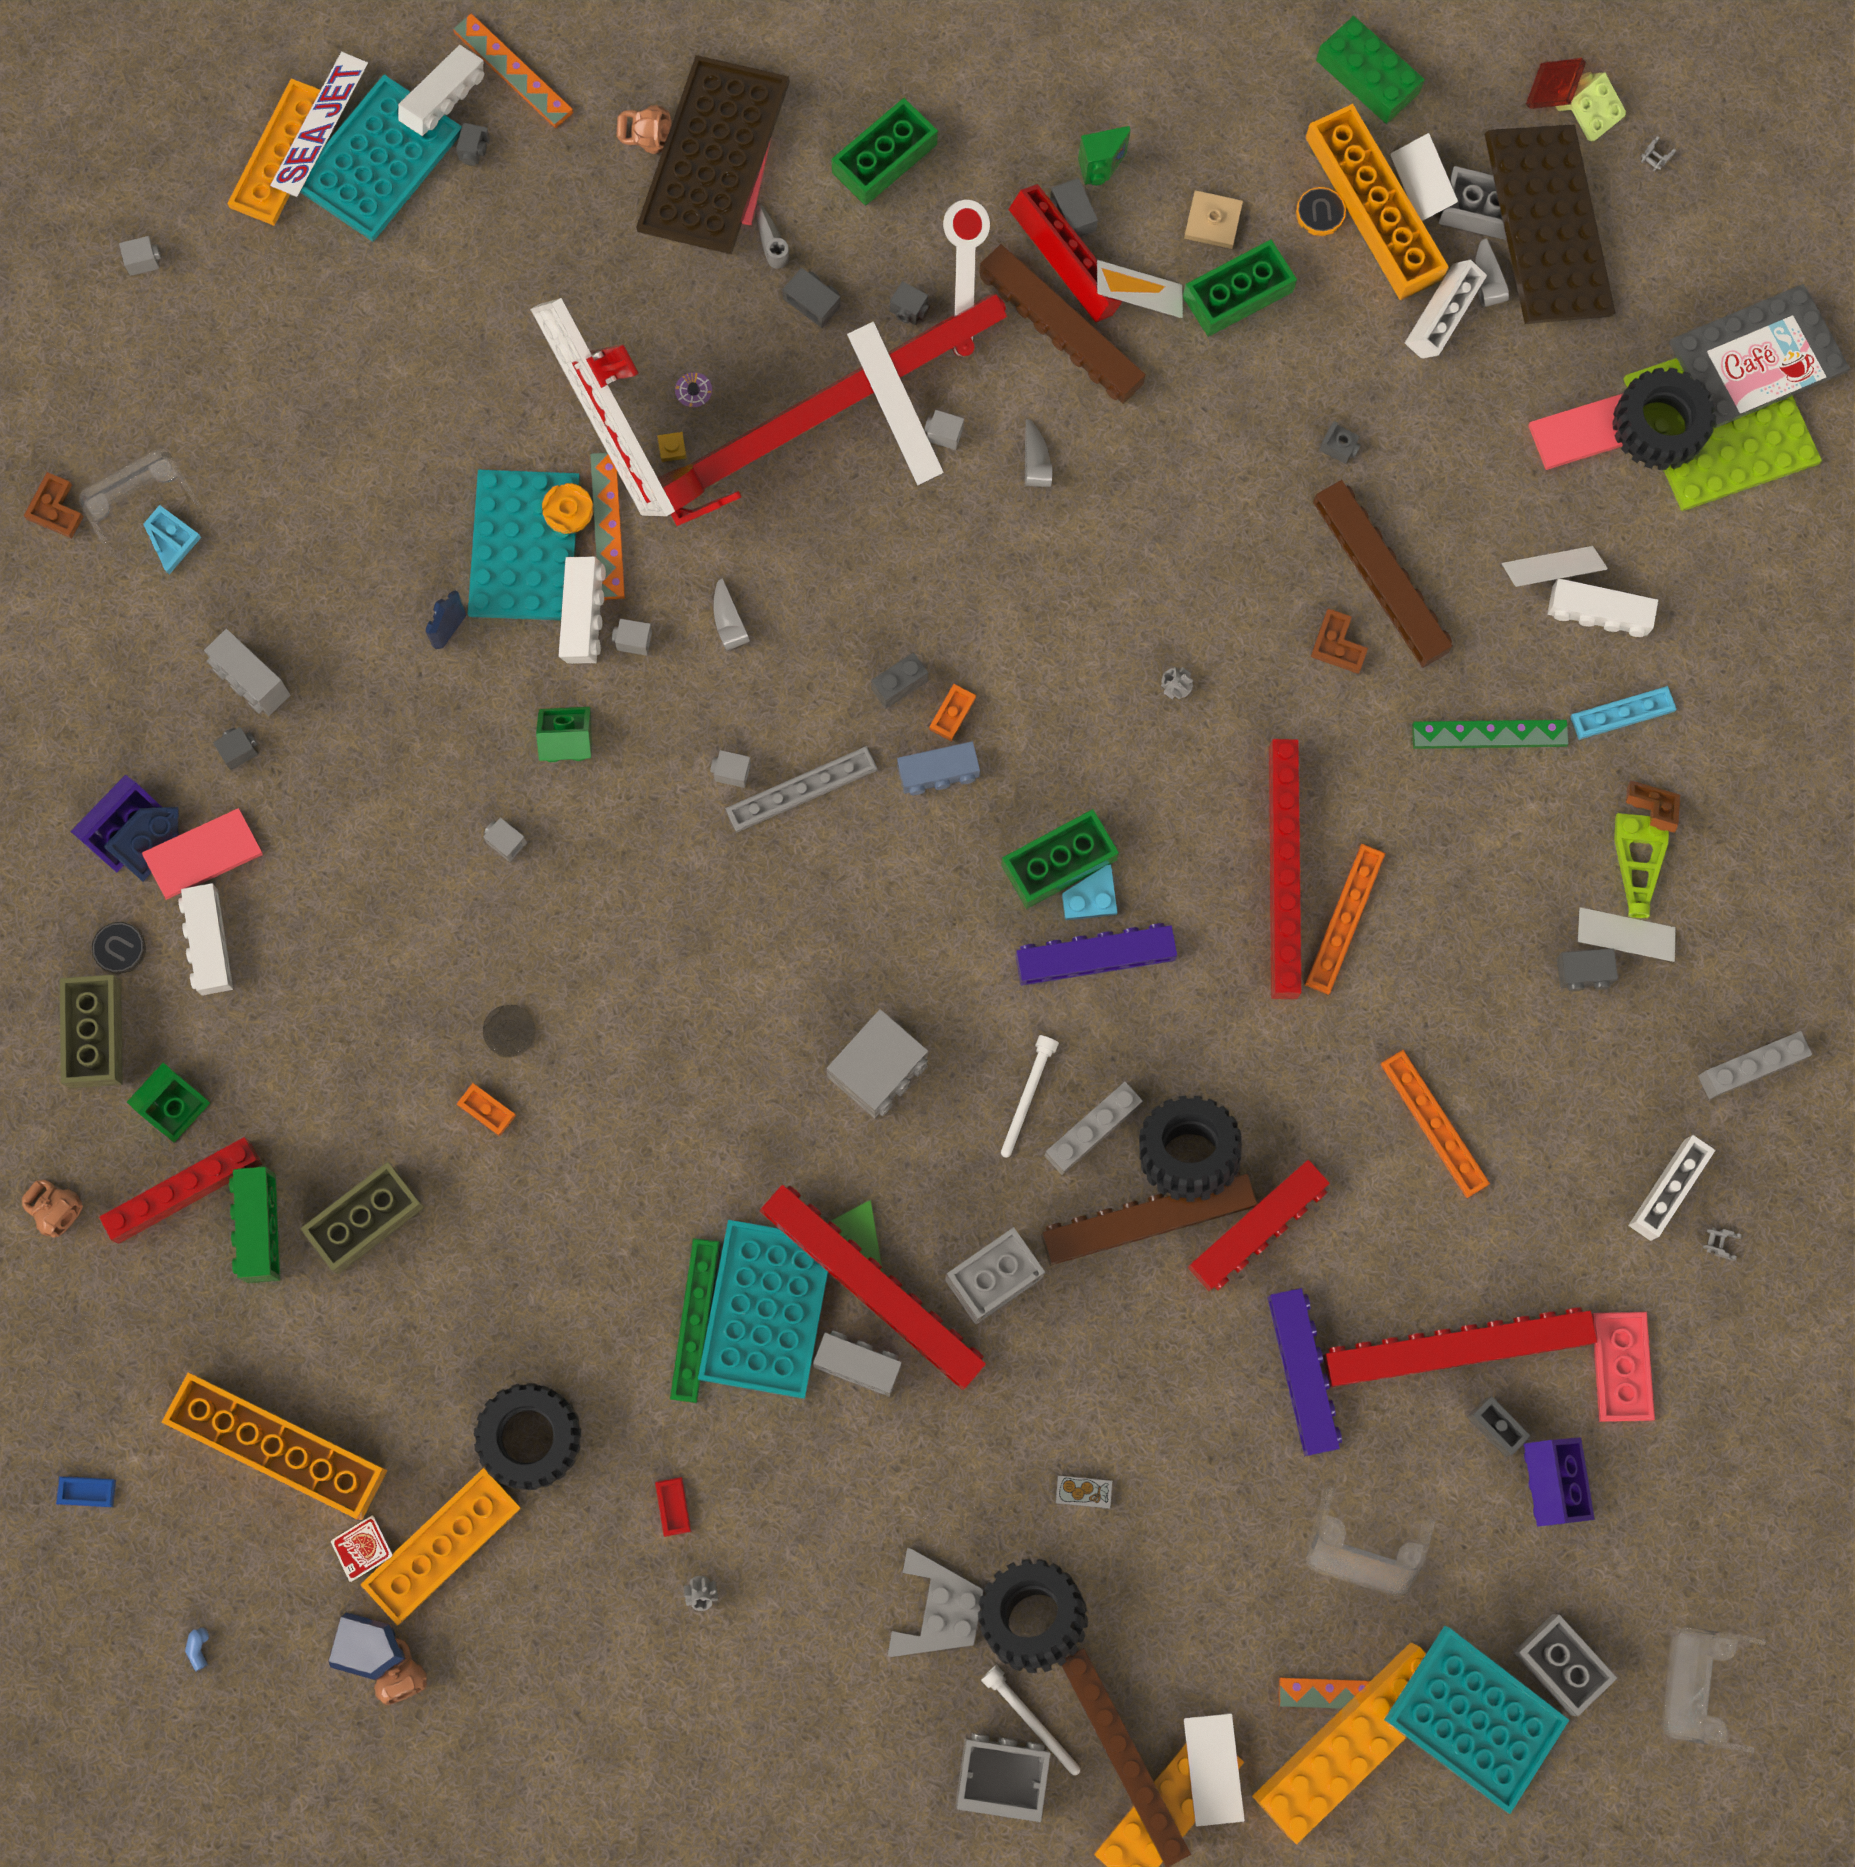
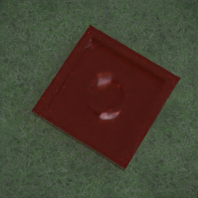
(1556, 83)

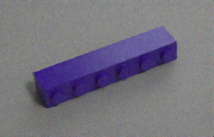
(1095, 955)
(1303, 1372)

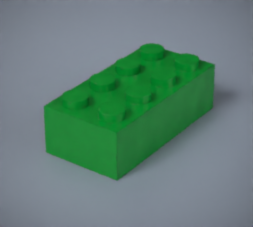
(1370, 69)
(884, 151)
(1239, 288)
(1059, 859)
(255, 1225)

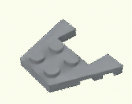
(949, 1611)

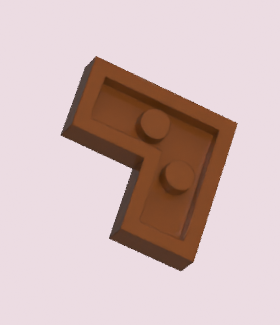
(47, 507)
(1332, 647)
(1662, 803)

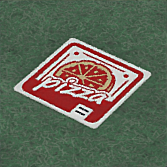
(361, 1548)

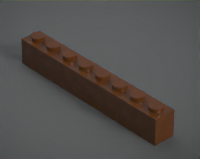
(1062, 324)
(1382, 573)
(1142, 1221)
(1125, 1759)

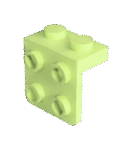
(1595, 105)

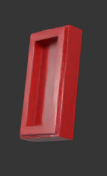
(673, 1507)

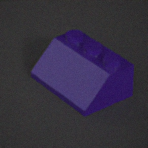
(109, 817)

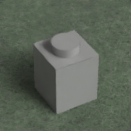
(140, 255)
(944, 429)
(632, 636)
(731, 768)
(504, 839)

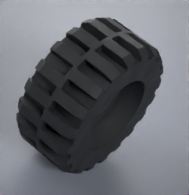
(1681, 394)
(1183, 1118)
(490, 1431)
(1017, 1585)

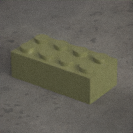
(91, 1031)
(362, 1218)

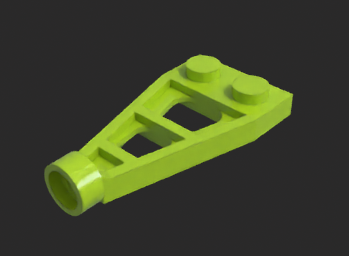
(1637, 829)

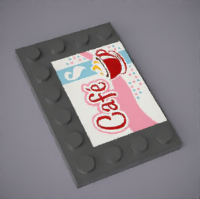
(1761, 354)

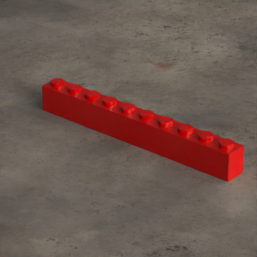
(1284, 869)
(873, 1287)
(1459, 1348)

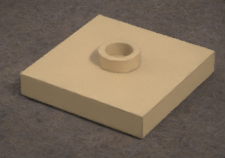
(1213, 219)

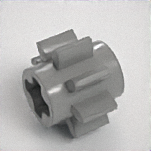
(1177, 683)
(700, 1593)

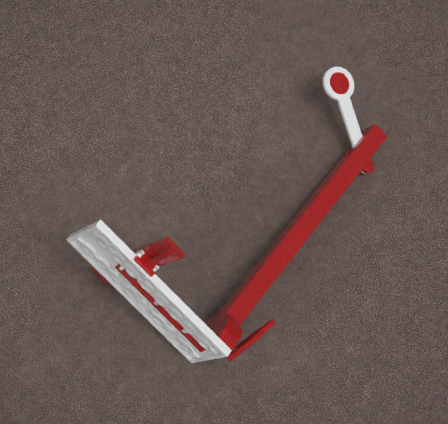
(590, 372)

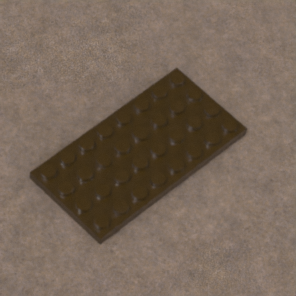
(713, 154)
(1549, 223)

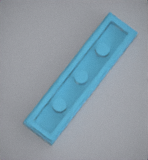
(1623, 712)

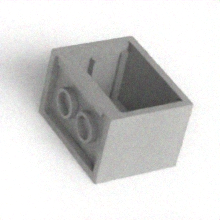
(878, 1064)
(994, 1275)
(1003, 1778)

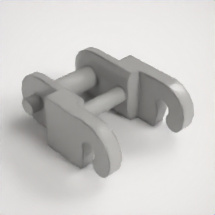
(1663, 159)
(1720, 1251)

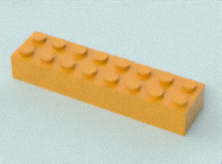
(1376, 202)
(274, 1446)
(1339, 1752)

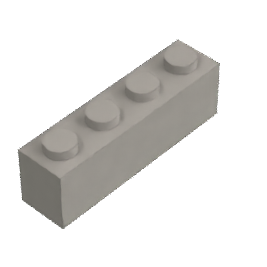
(1755, 1065)
(1093, 1128)

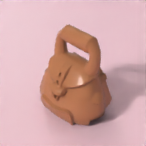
(649, 128)
(54, 1209)
(401, 1680)

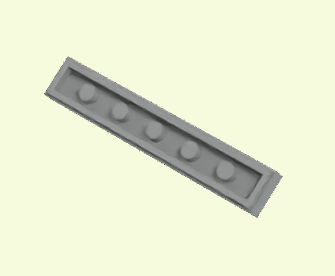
(801, 789)

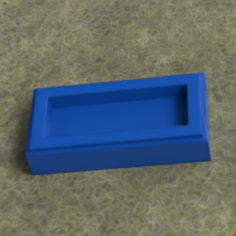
(86, 1491)

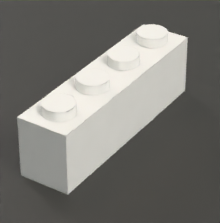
(441, 90)
(1445, 309)
(1602, 607)
(581, 610)
(206, 939)
(1671, 1188)

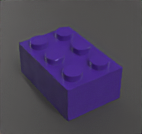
(1558, 1481)

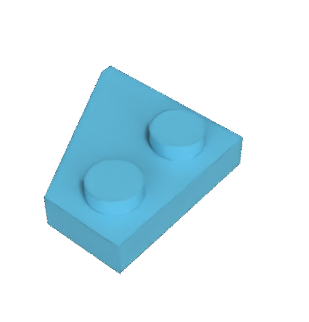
(170, 537)
(1091, 896)

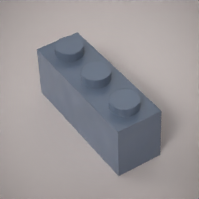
(938, 768)

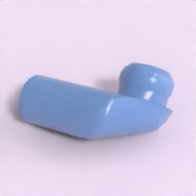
(194, 1646)

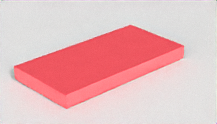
(1576, 433)
(202, 853)
(1623, 1367)

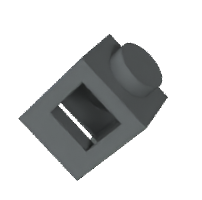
(472, 143)
(1336, 449)

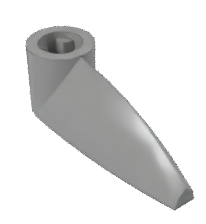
(771, 240)
(1494, 287)
(1037, 460)
(727, 619)

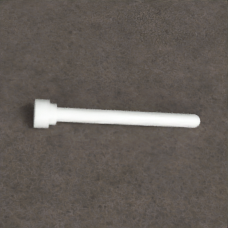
(1045, 1048)
(996, 1680)

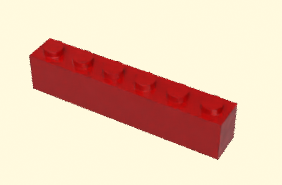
(1062, 249)
(178, 1191)
(1258, 1225)

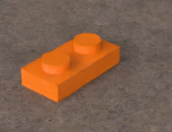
(952, 712)
(486, 1109)

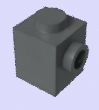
(909, 304)
(236, 747)

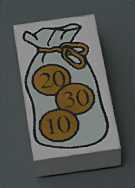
(1083, 1492)

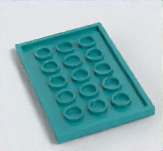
(376, 161)
(514, 551)
(763, 1313)
(1476, 1719)

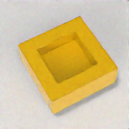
(672, 446)

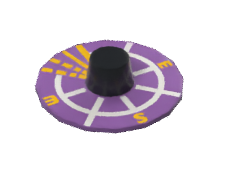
(693, 389)

